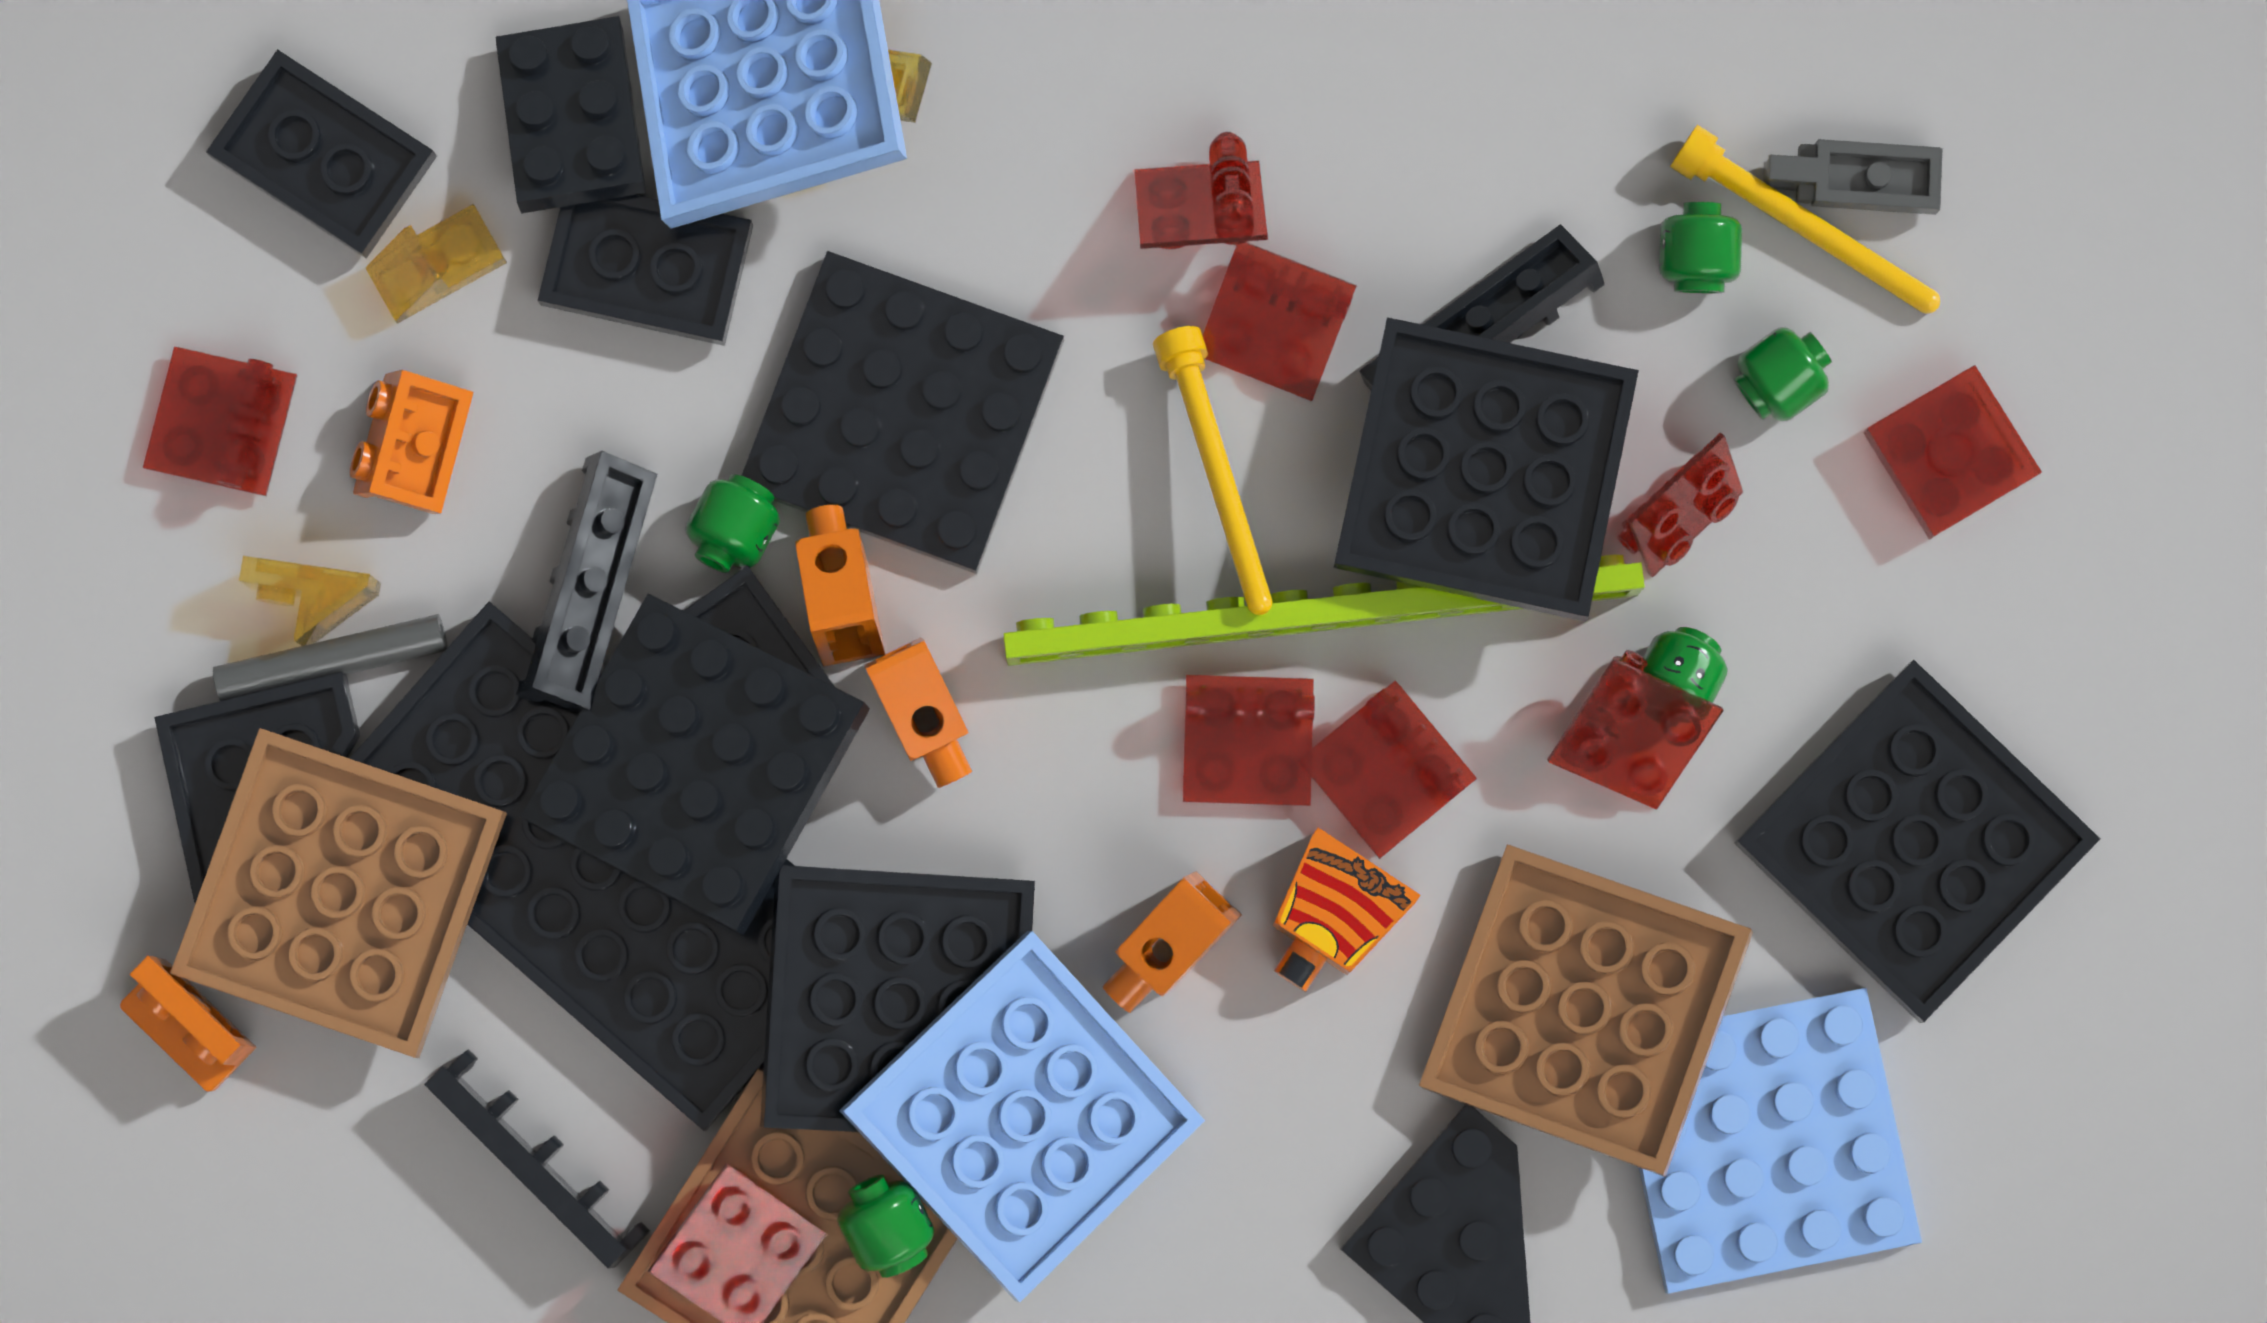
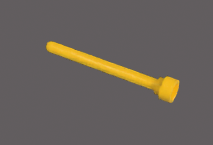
(1705, 159)
(1182, 356)

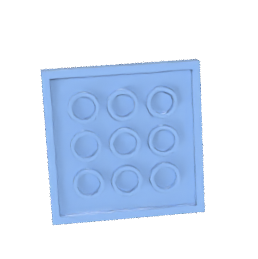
(761, 98)
(1022, 1116)
(1784, 1150)

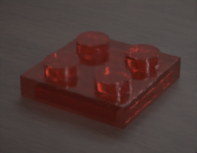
(1952, 452)

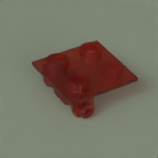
(1202, 201)
(1276, 319)
(220, 420)
(1685, 505)
(1635, 732)
(1247, 740)
(1387, 769)
(737, 1250)

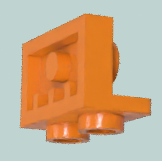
(410, 440)
(185, 1024)

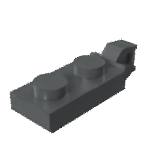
(1861, 176)

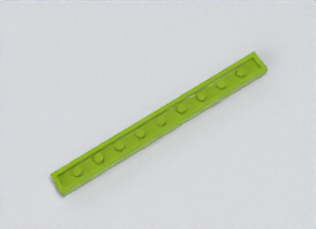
(1290, 614)

